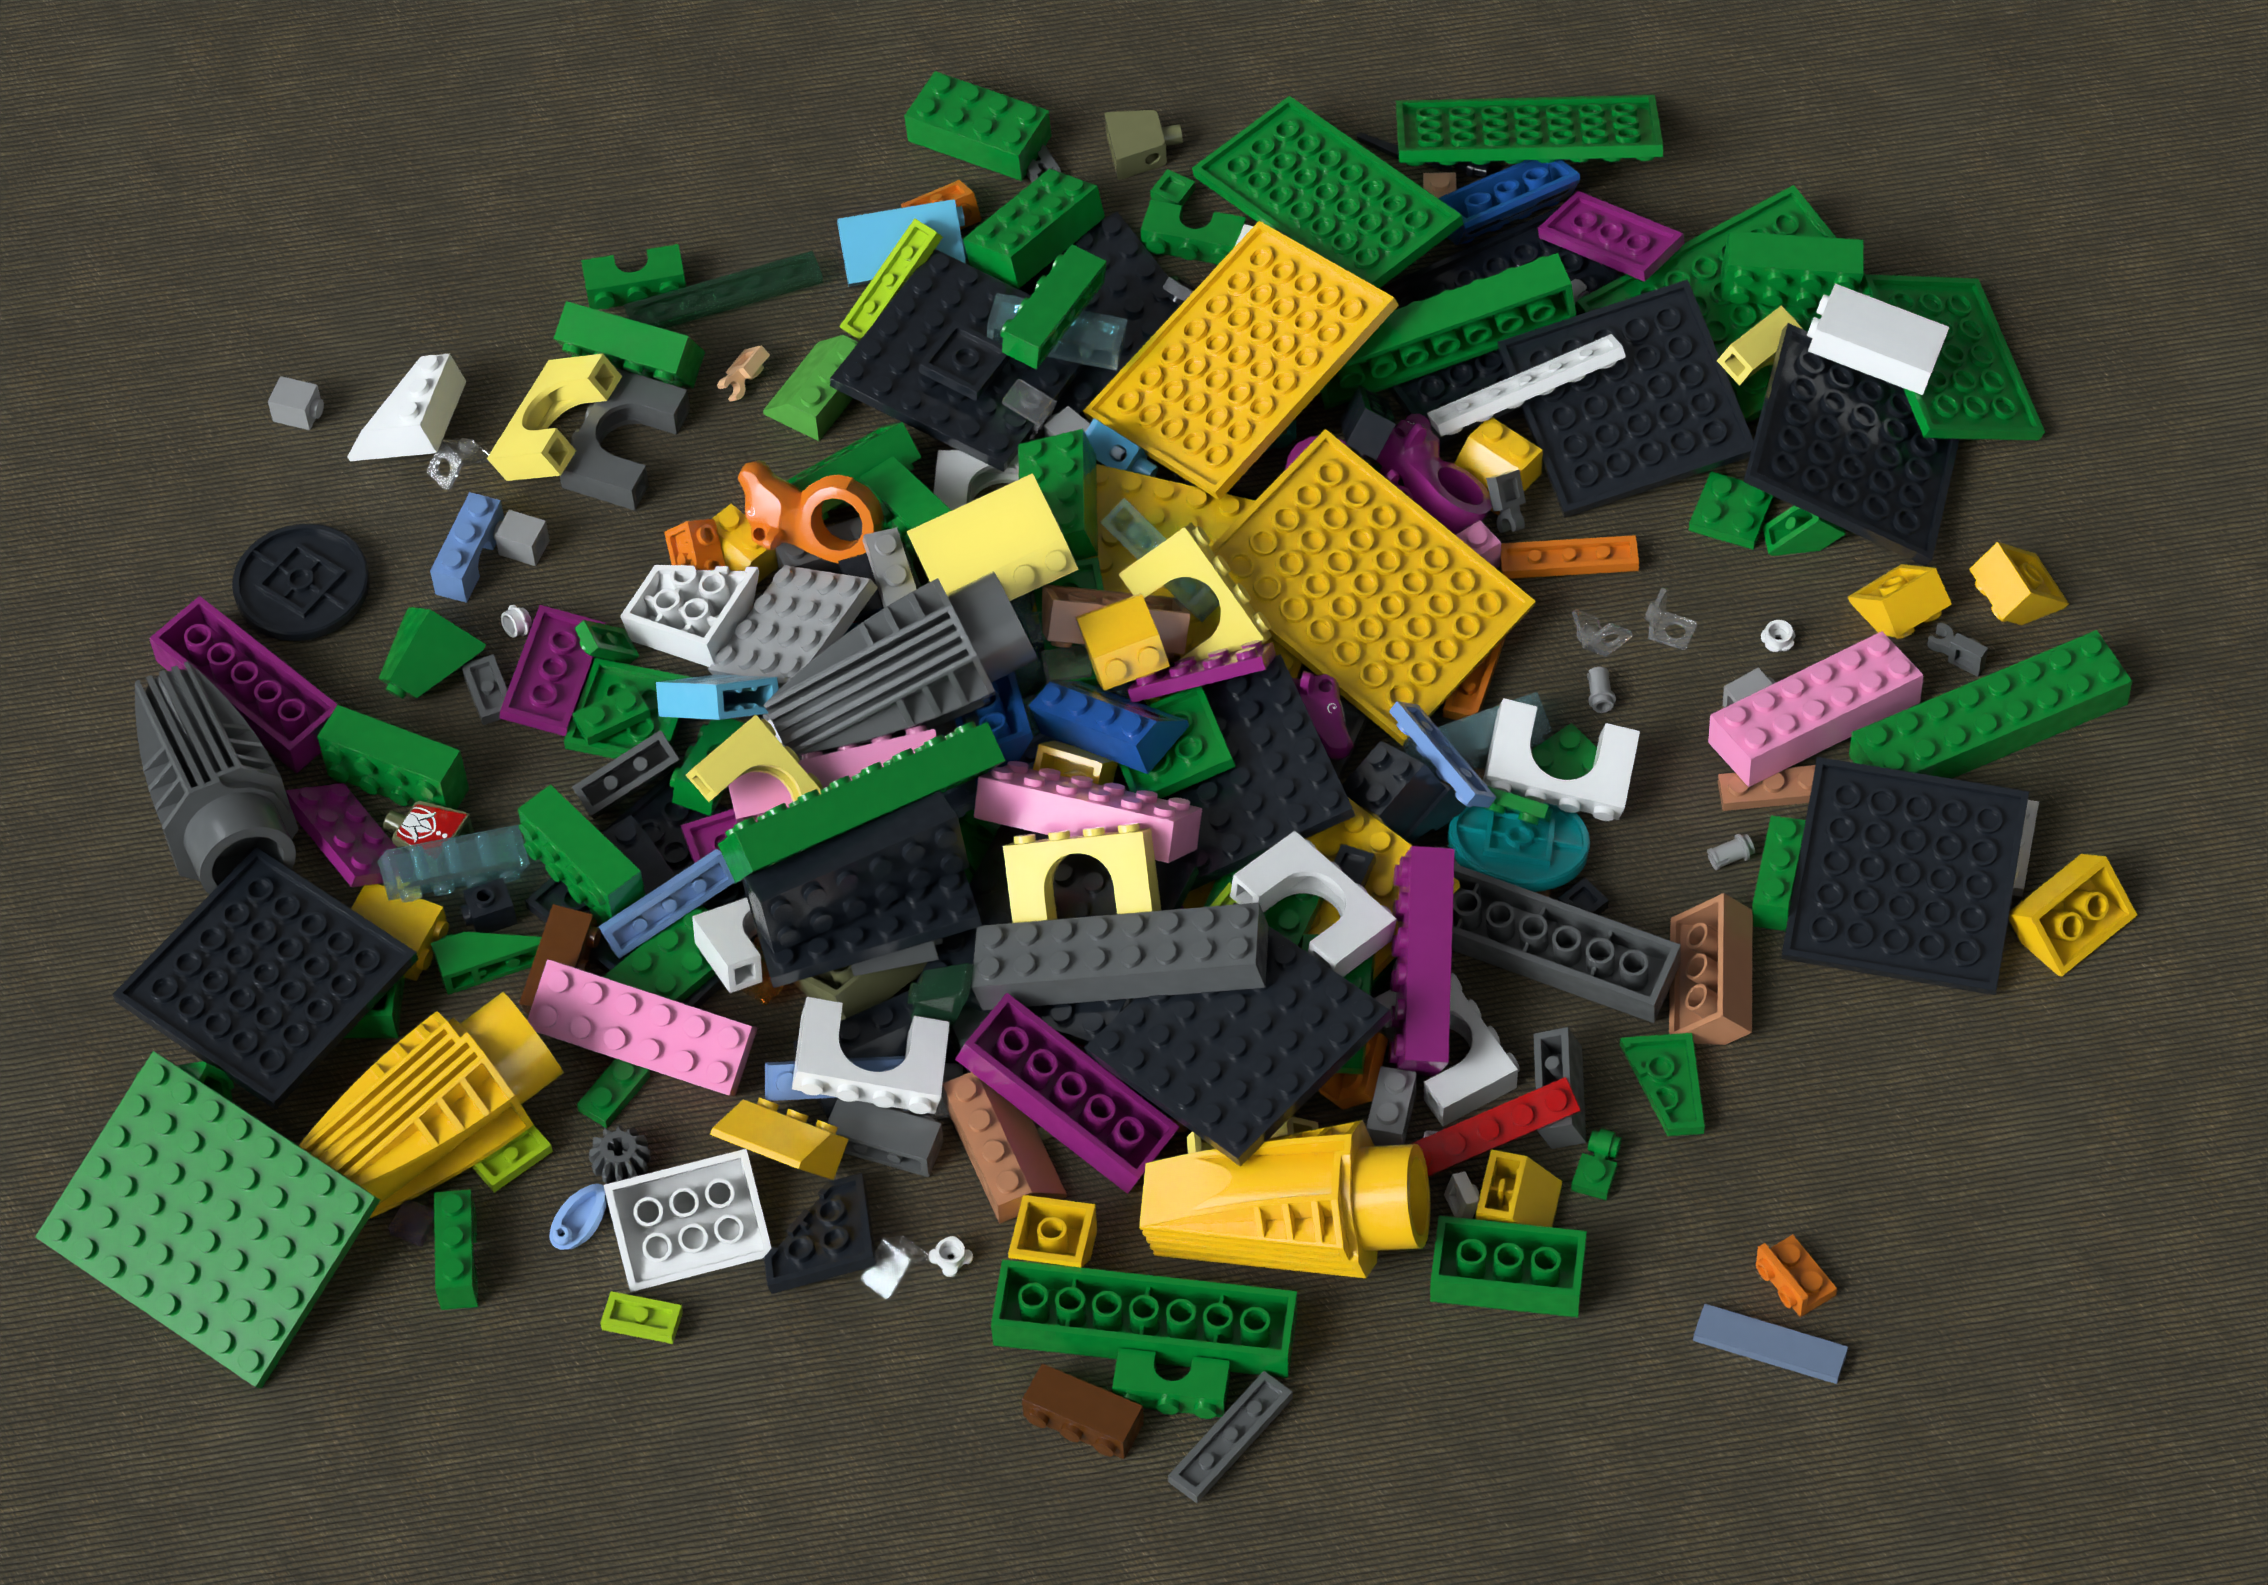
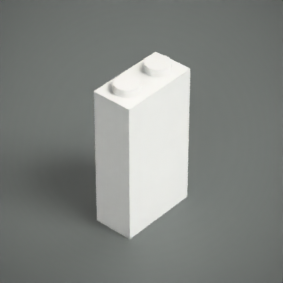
(1876, 338)

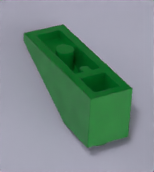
(481, 957)

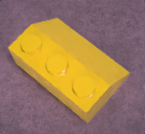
(2072, 913)
(783, 1136)

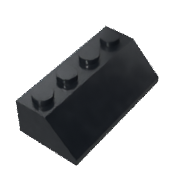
(877, 1033)

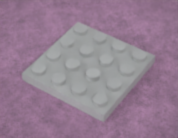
(793, 623)

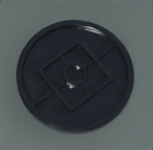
(301, 582)

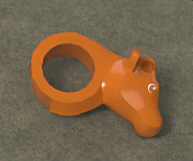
(786, 515)

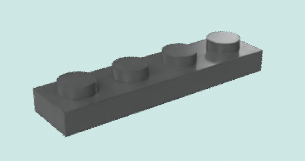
(1230, 1437)

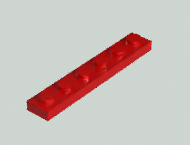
(1498, 1126)

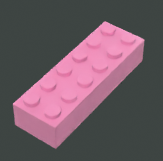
(1814, 708)
(758, 791)
(1053, 803)
(641, 1028)

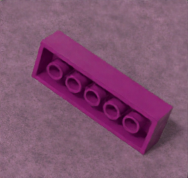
(267, 692)
(1423, 960)
(1066, 1092)

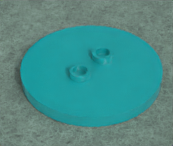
(1518, 851)

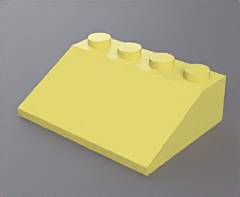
(1000, 533)

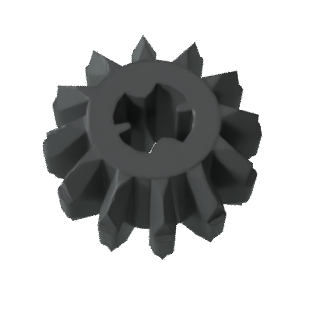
(619, 1154)

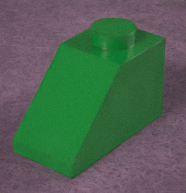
(1799, 532)

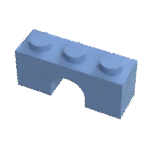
(456, 565)

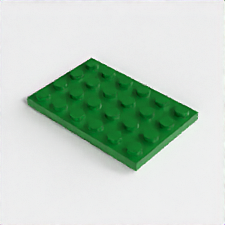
(1975, 379)

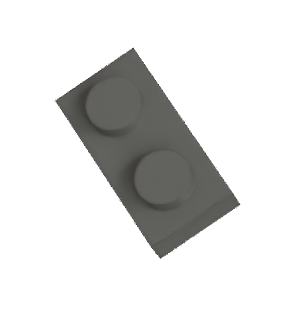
(485, 687)

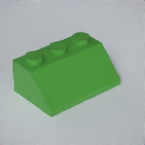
(806, 397)

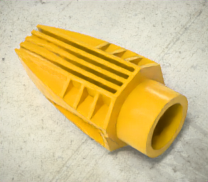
(436, 1103)
(1296, 1204)

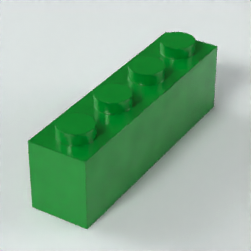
(1053, 306)

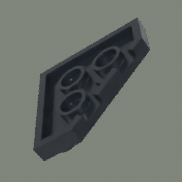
(825, 1240)

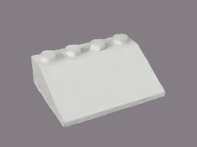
(688, 1220)

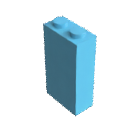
(872, 236)
(715, 696)

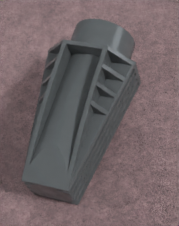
(904, 669)
(209, 778)

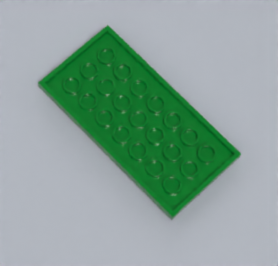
(1528, 129)
(1327, 193)

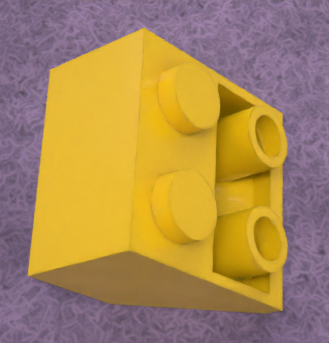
(1518, 1191)

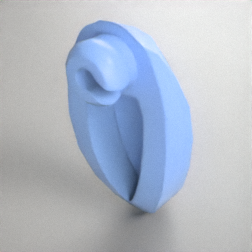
(578, 1217)

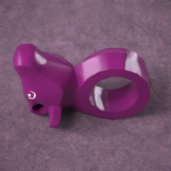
(1436, 485)
(1325, 709)

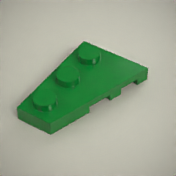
(1669, 1079)

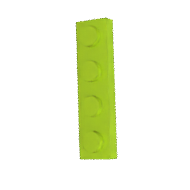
(908, 254)

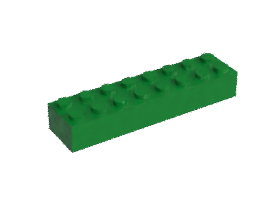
(1455, 327)
(1999, 712)
(870, 795)
(1175, 1317)

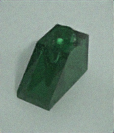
(941, 992)

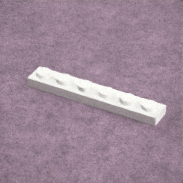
(1525, 385)

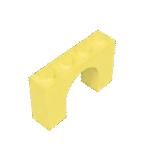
(1756, 347)
(527, 445)
(1190, 556)
(752, 750)
(1124, 853)

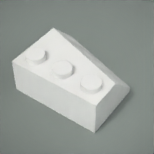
(414, 413)
(690, 609)

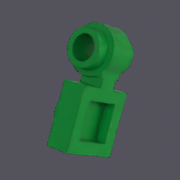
(1596, 1172)

